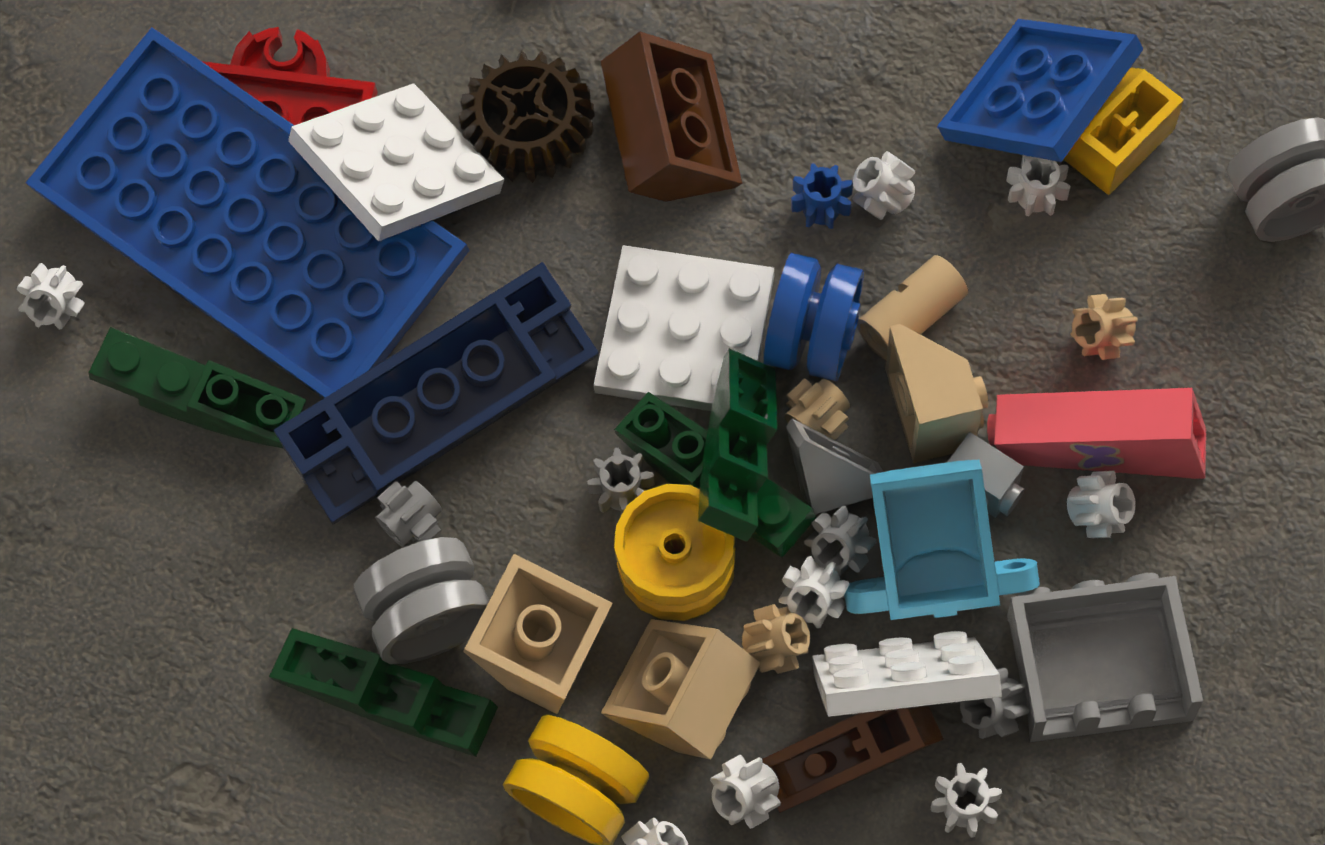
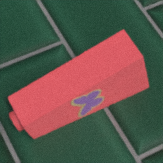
(1103, 431)

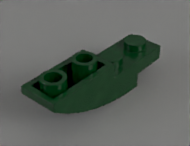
(194, 392)
(676, 451)

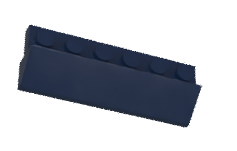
(436, 393)

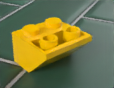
(1125, 130)

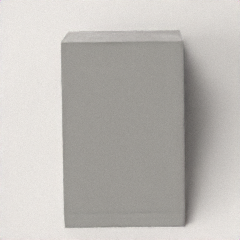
(829, 471)

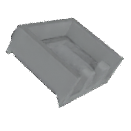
(1104, 657)

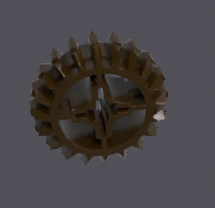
(514, 94)

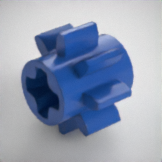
(834, 193)

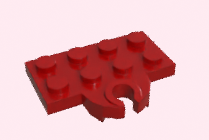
(292, 88)

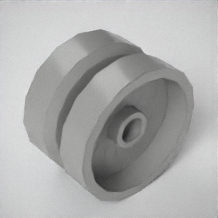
(1283, 180)
(421, 600)

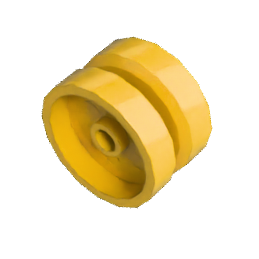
(666, 582)
(576, 780)

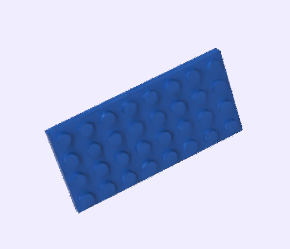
(237, 222)

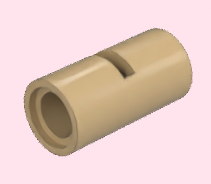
(917, 305)

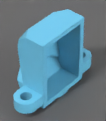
(936, 546)

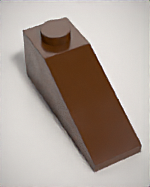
(850, 751)

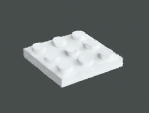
(395, 161)
(675, 323)
(904, 674)

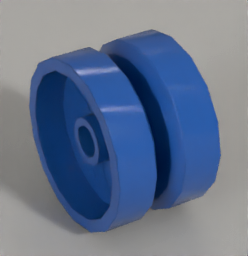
(821, 318)

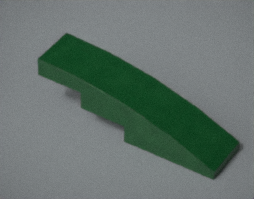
(736, 445)
(383, 691)

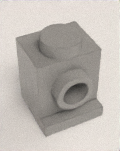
(999, 472)

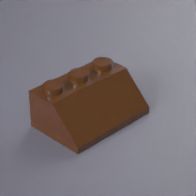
(669, 119)

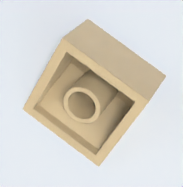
(933, 394)
(536, 632)
(682, 687)

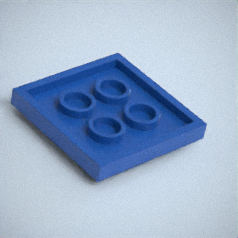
(1040, 89)

